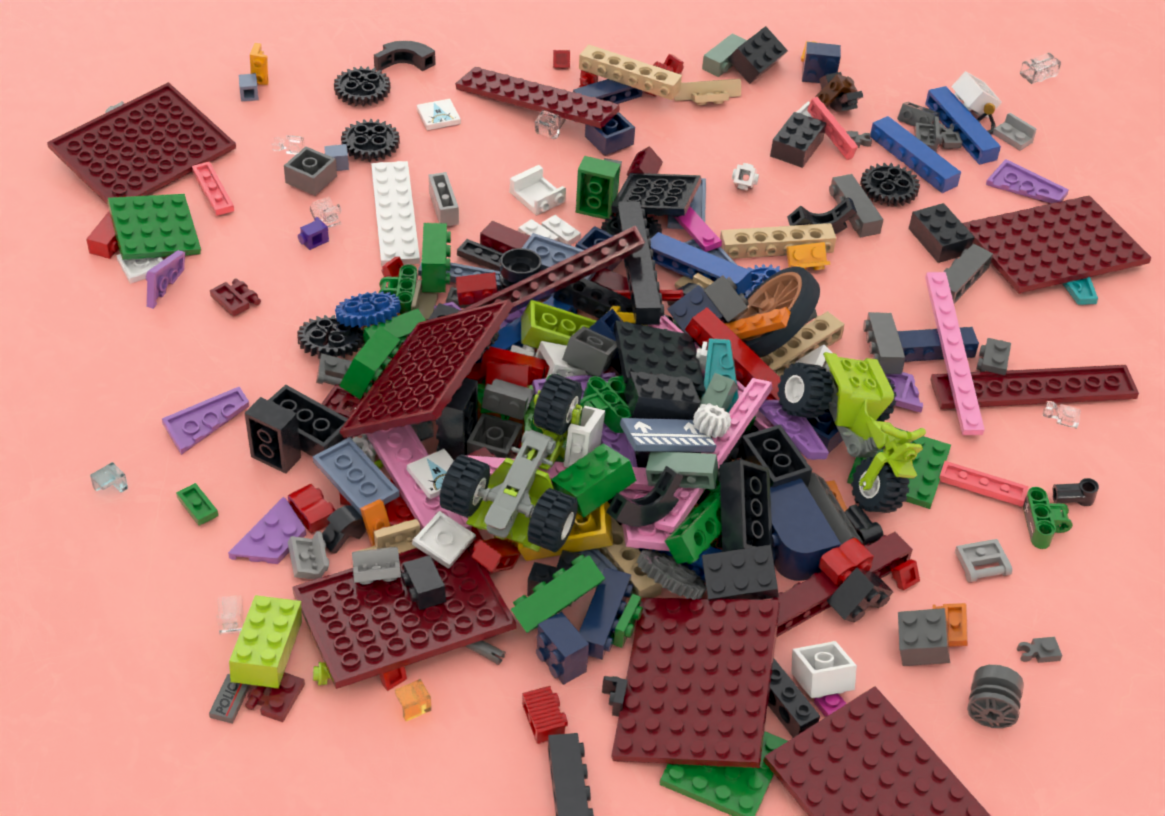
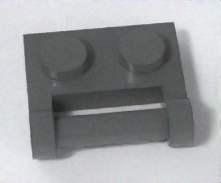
(331, 369)

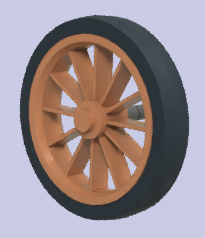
(787, 288)

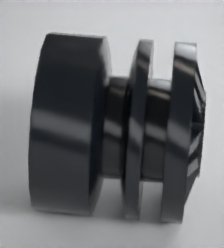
(518, 265)

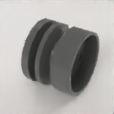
(995, 696)

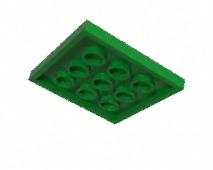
(153, 226)
(928, 468)
(725, 788)

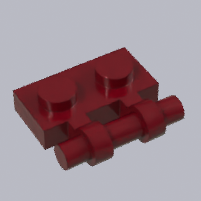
(231, 300)
(339, 399)
(279, 700)

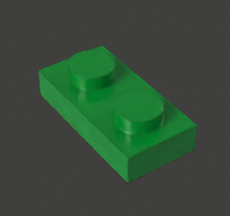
(197, 504)

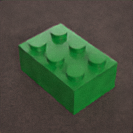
(596, 187)
(435, 257)
(370, 363)
(595, 478)

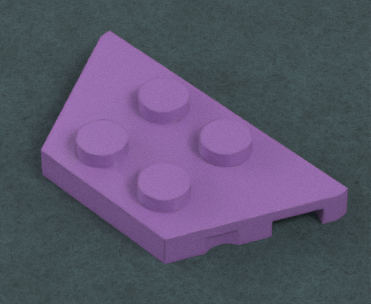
(906, 392)
(270, 536)

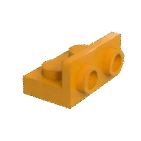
(259, 64)
(807, 256)

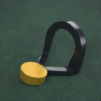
(989, 109)

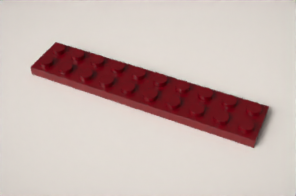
(538, 97)
(1043, 385)

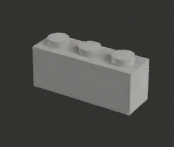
(443, 199)

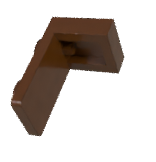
(835, 87)

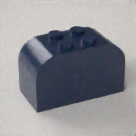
(798, 531)

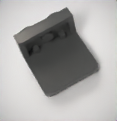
(507, 398)

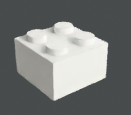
(974, 93)
(823, 669)

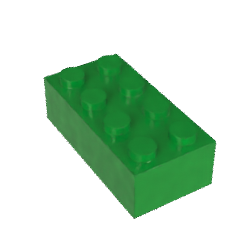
(557, 594)

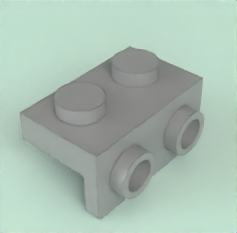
(308, 556)
(376, 565)

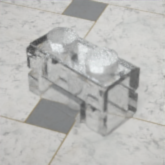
(1040, 68)

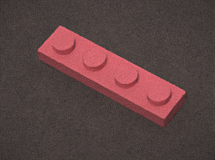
(833, 129)
(213, 188)
(983, 483)

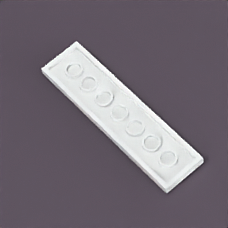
(395, 212)

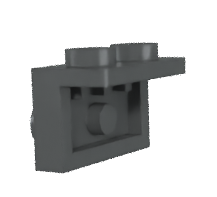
(929, 133)
(994, 356)

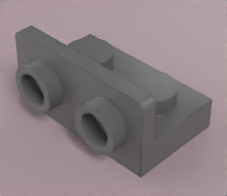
(914, 113)

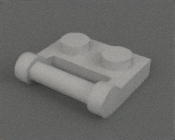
(982, 554)

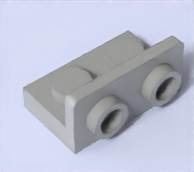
(1015, 132)

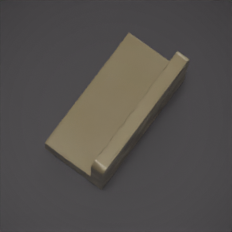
(424, 301)

